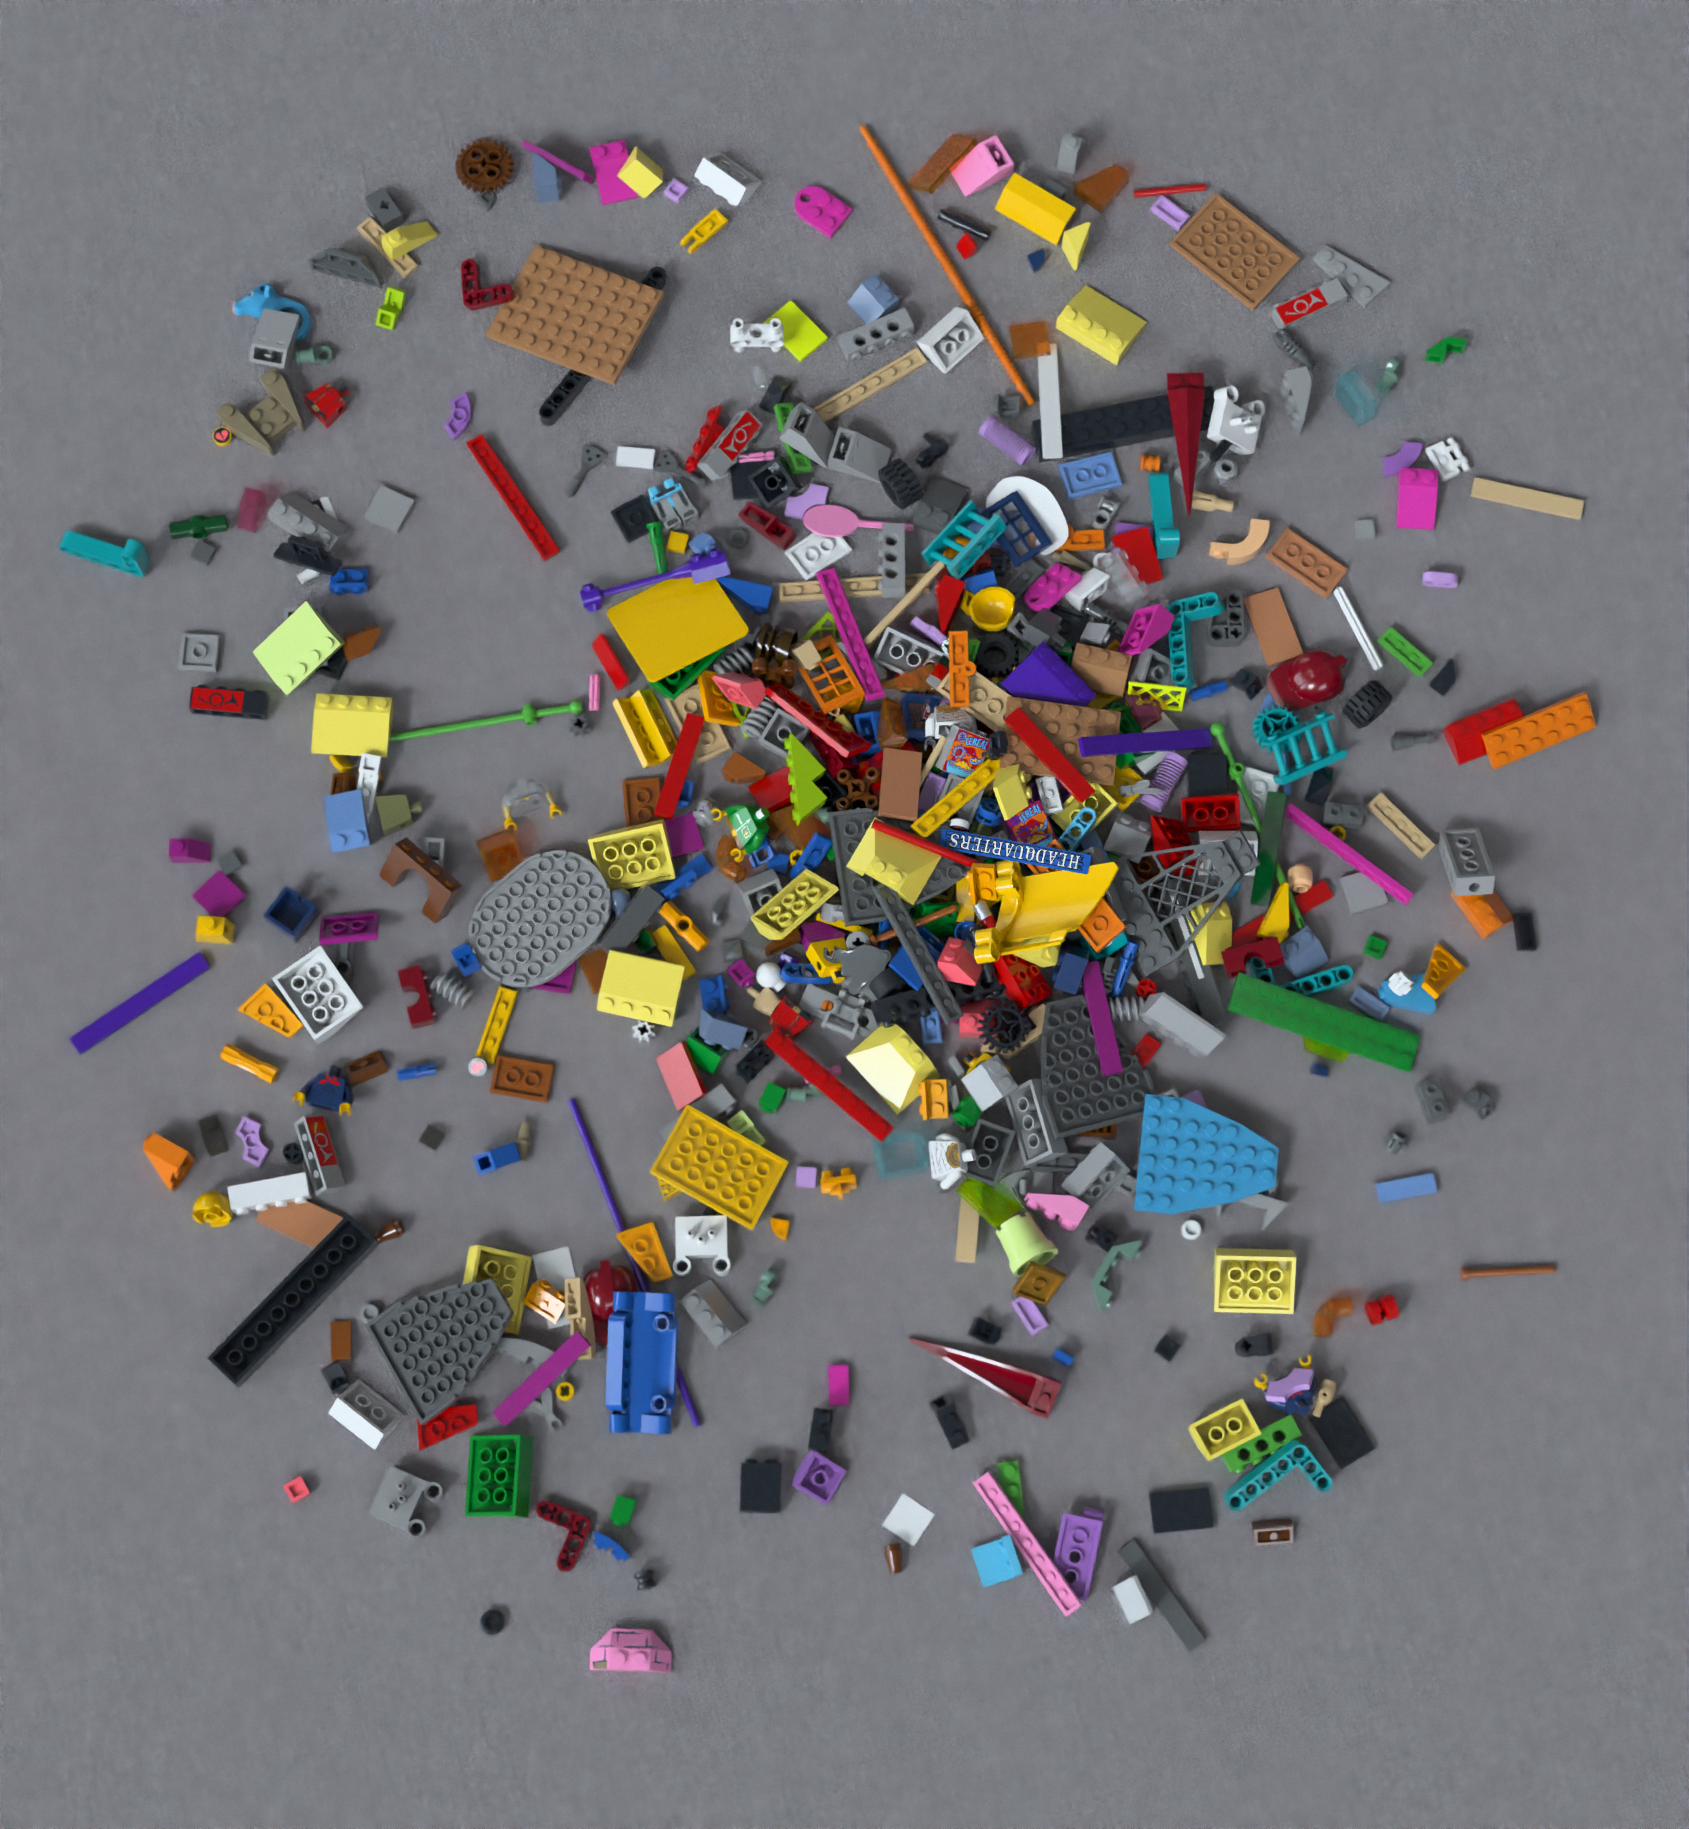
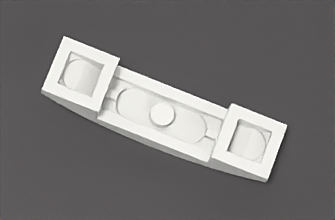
(369, 780)

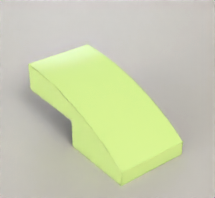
(743, 1125)

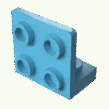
(996, 1561)

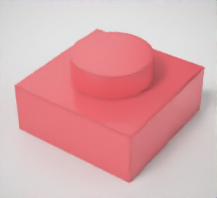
(297, 1489)

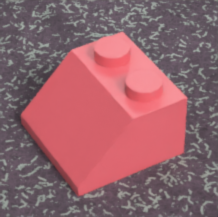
(741, 688)
(958, 963)
(968, 1023)

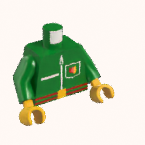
(746, 826)

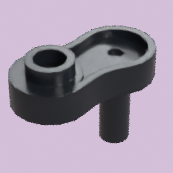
(936, 450)

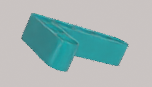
(1165, 535)
(130, 559)
(1183, 636)
(1313, 980)
(1276, 1473)

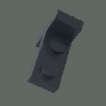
(949, 1421)

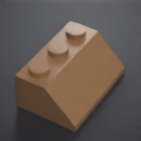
(1102, 669)

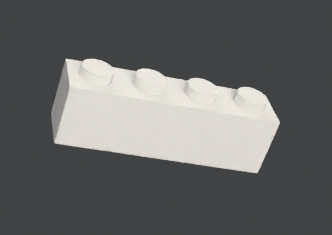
(269, 1192)

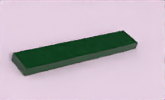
(1268, 848)

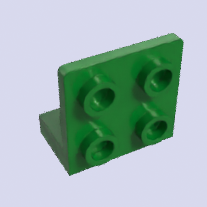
(941, 927)

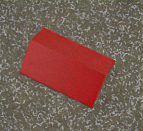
(1211, 813)

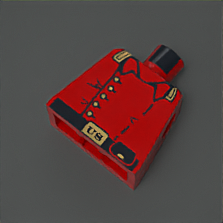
(327, 403)
(789, 1019)

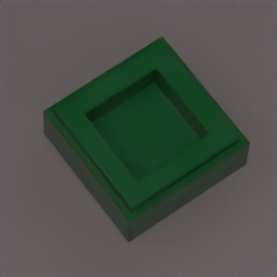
(646, 941)

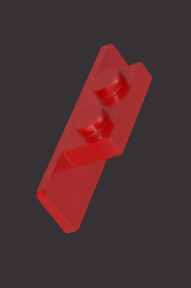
(708, 435)

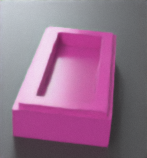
(838, 1385)

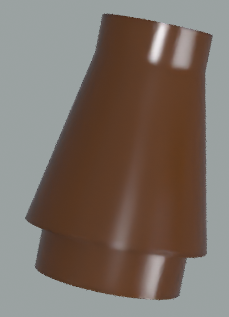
(390, 1231)
(893, 1556)

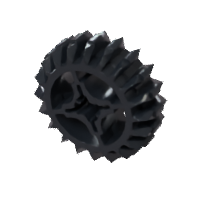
(1000, 1019)

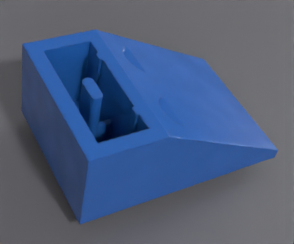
(867, 727)
(902, 964)

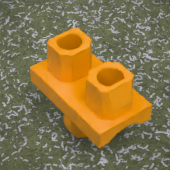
(838, 1185)

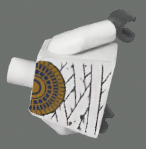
(941, 721)
(948, 1160)

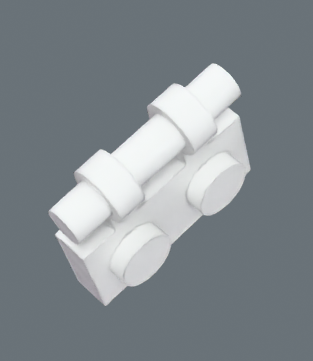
(1443, 461)

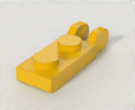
(704, 230)

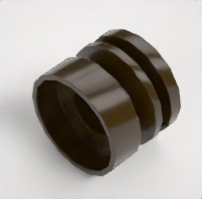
(773, 644)

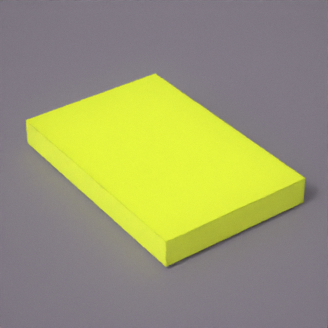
(800, 333)

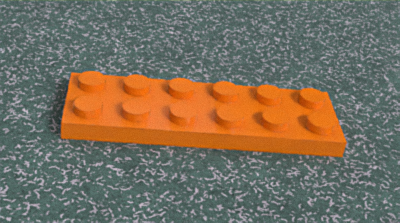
(1538, 730)
(1102, 924)

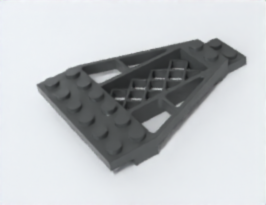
(1144, 922)

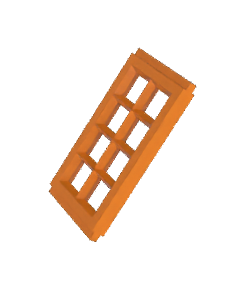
(841, 700)

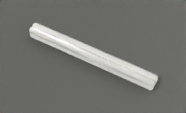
(1358, 628)

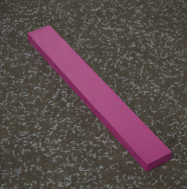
(850, 634)
(1349, 854)

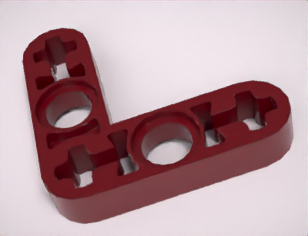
(478, 293)
(572, 1526)

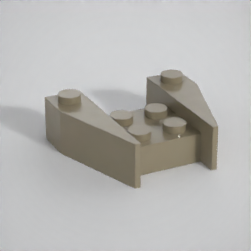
(268, 419)

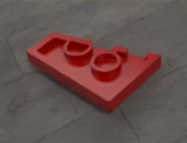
(447, 1424)

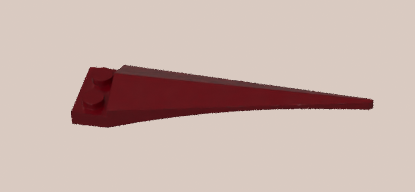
(1185, 401)
(1021, 1385)

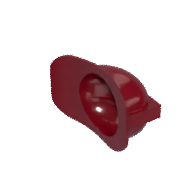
(1307, 679)
(600, 1287)

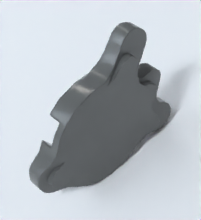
(862, 964)

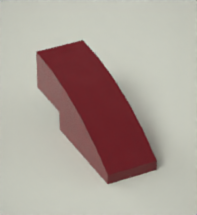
(767, 525)

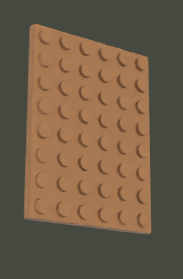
(575, 315)

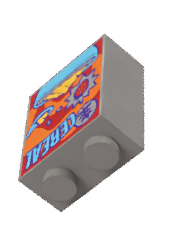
(963, 751)

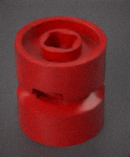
(1382, 1309)

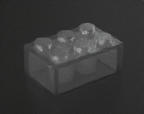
(1123, 578)

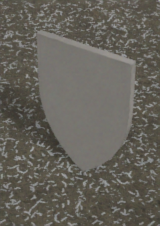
(1024, 1183)

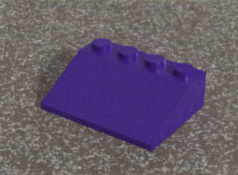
(1047, 679)

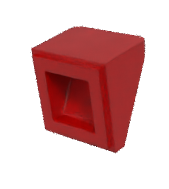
(966, 246)

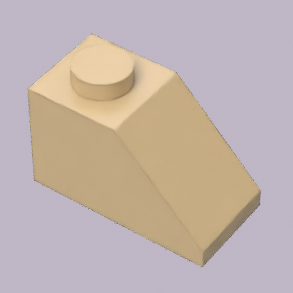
(804, 654)

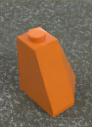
(168, 1159)

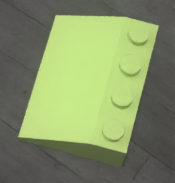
(298, 648)

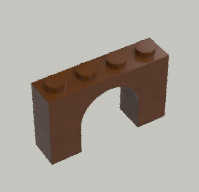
(442, 886)

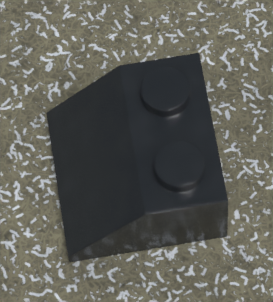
(775, 482)

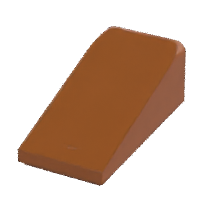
(341, 1341)

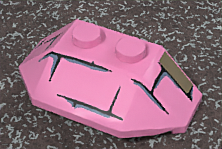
(631, 1652)

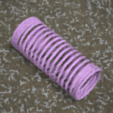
(985, 431)
(1177, 760)

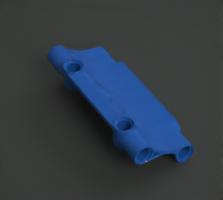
(641, 1362)

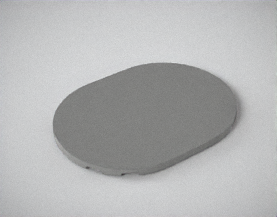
(540, 918)

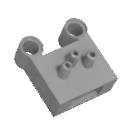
(400, 1499)

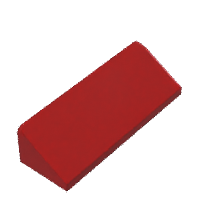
(610, 662)

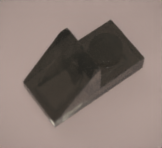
(213, 1136)

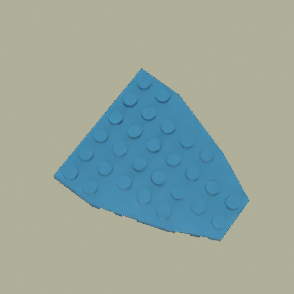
(1198, 1158)

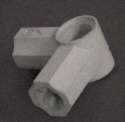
(832, 910)

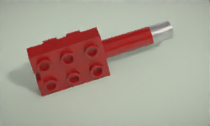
(1020, 976)

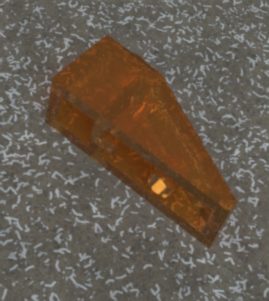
(913, 680)
(891, 726)

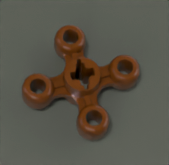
(774, 672)
(863, 784)

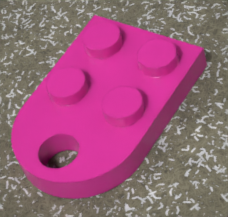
(822, 210)
(1051, 587)

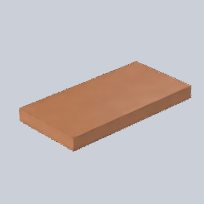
(1306, 563)
(1272, 627)
(900, 784)
(300, 1221)

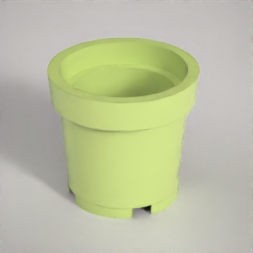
(1025, 1243)

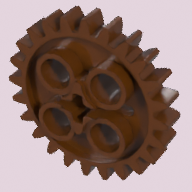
(486, 152)

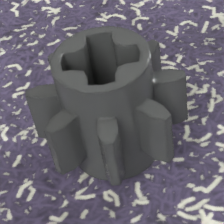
(580, 731)
(1396, 1142)

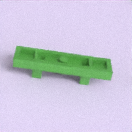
(798, 462)

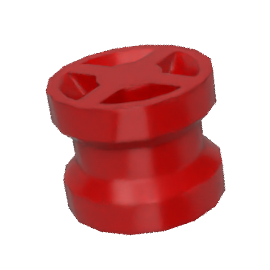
(1147, 986)

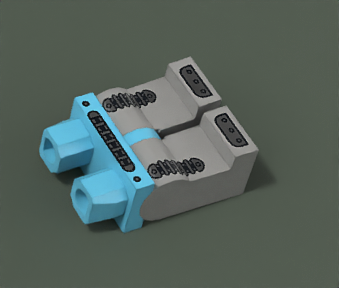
(669, 500)

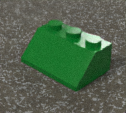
(1129, 726)

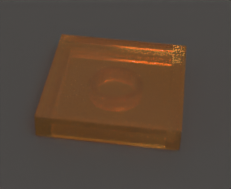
(1029, 340)
(593, 969)

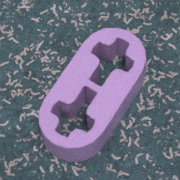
(1440, 579)

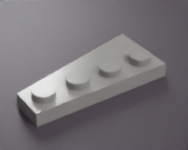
(1355, 279)

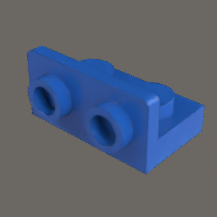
(350, 581)
(713, 994)

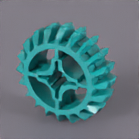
(1268, 719)

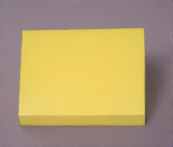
(641, 173)
(1075, 242)

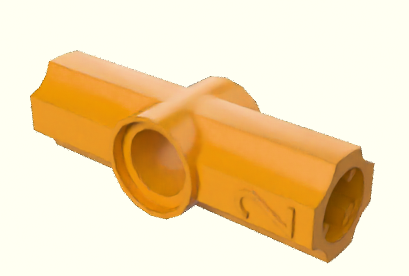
(692, 934)

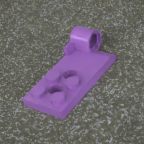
(1083, 1536)

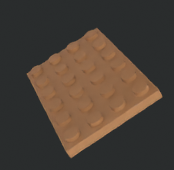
(1234, 251)
(1063, 727)

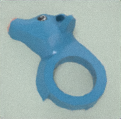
(266, 297)

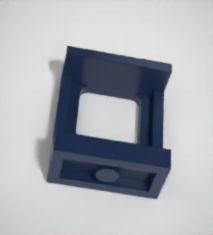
(914, 734)

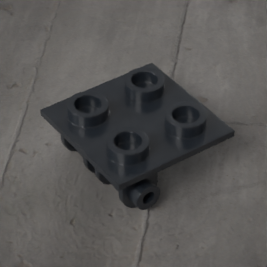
(754, 1061)

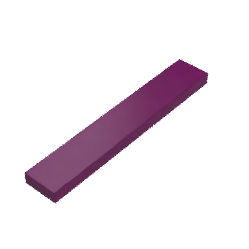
(1101, 1020)
(541, 1378)

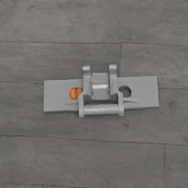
(849, 1008)

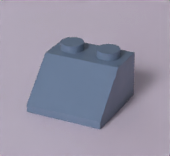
(546, 181)
(873, 300)
(1303, 954)
(721, 1029)

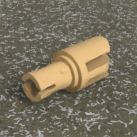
(1209, 502)

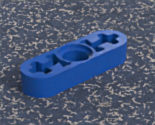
(800, 977)

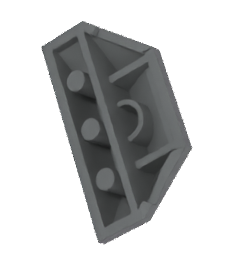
(345, 265)

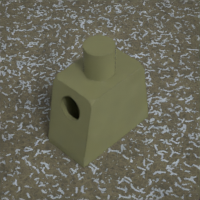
(396, 812)

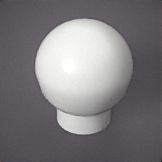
(769, 976)

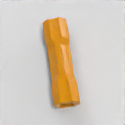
(237, 1057)

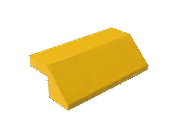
(1035, 208)
(646, 727)

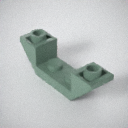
(1127, 1251)

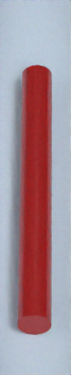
(1169, 190)

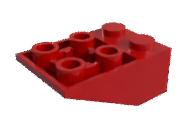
(1170, 834)

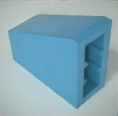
(1416, 1000)

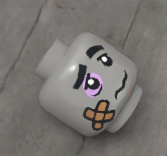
(1225, 471)
(703, 812)

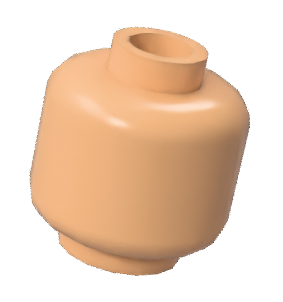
(1300, 878)

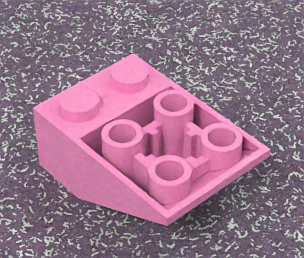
(983, 166)
(1061, 1208)

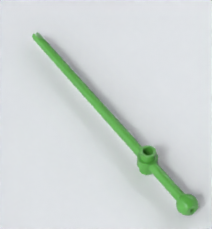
(528, 714)
(1235, 773)

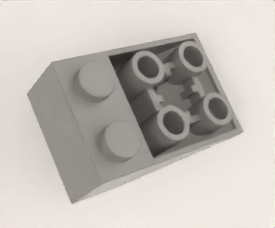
(274, 339)
(1296, 391)
(808, 434)
(857, 455)

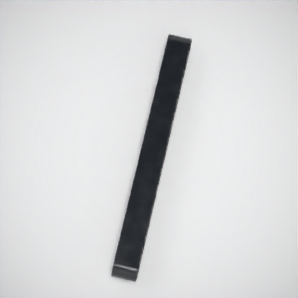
(580, 381)

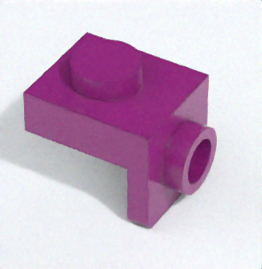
(742, 974)

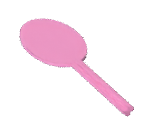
(838, 521)

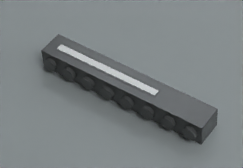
(1198, 977)

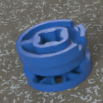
(990, 811)

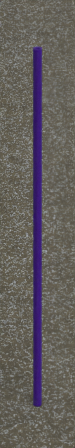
(620, 1227)

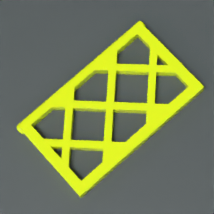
(1165, 689)

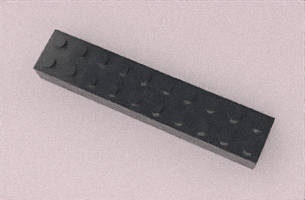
(1117, 425)
(293, 1301)

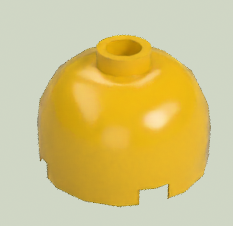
(212, 1208)

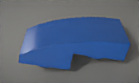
(606, 1543)

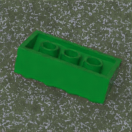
(678, 681)

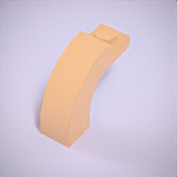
(1246, 549)

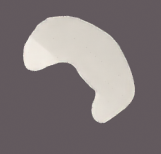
(1041, 504)

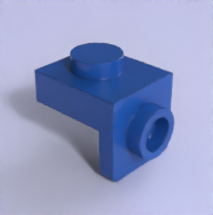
(686, 795)
(465, 959)

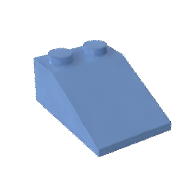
(347, 821)

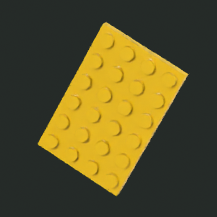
(719, 1167)

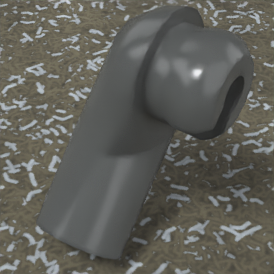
(715, 913)

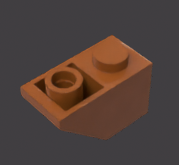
(361, 643)

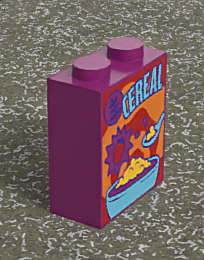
(1030, 825)

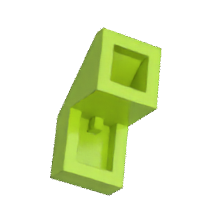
(392, 307)

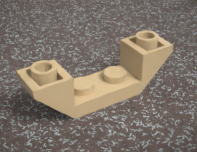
(1036, 1018)

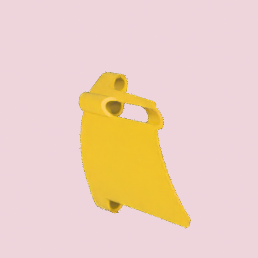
(1040, 907)

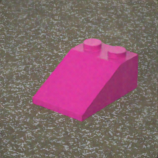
(607, 163)
(1416, 498)
(1145, 628)

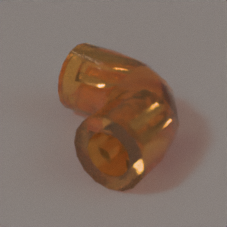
(727, 865)
(1328, 1313)

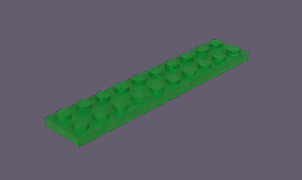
(1323, 1023)

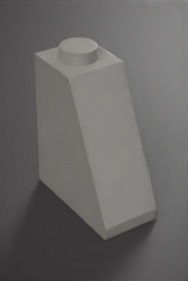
(1070, 153)

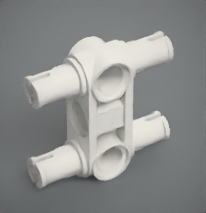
(771, 335)

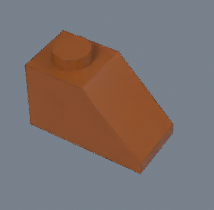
(741, 770)

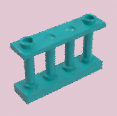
(974, 549)
(1317, 760)

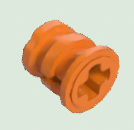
(1149, 462)

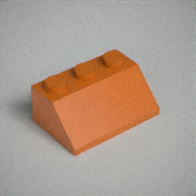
(1484, 912)

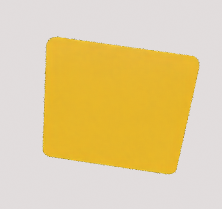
(676, 624)

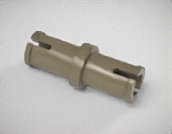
(523, 1140)

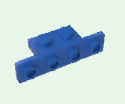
(685, 878)

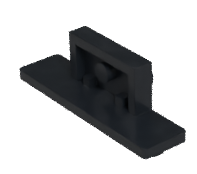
(307, 555)

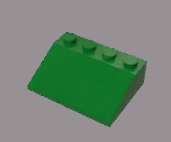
(499, 1476)

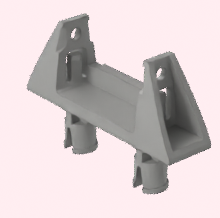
(1263, 1201)

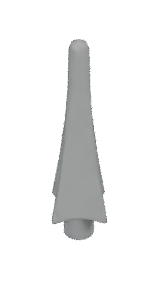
(953, 1097)

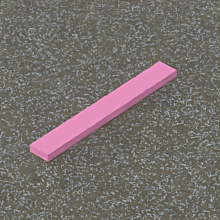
(1027, 1544)

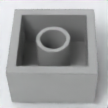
(780, 728)

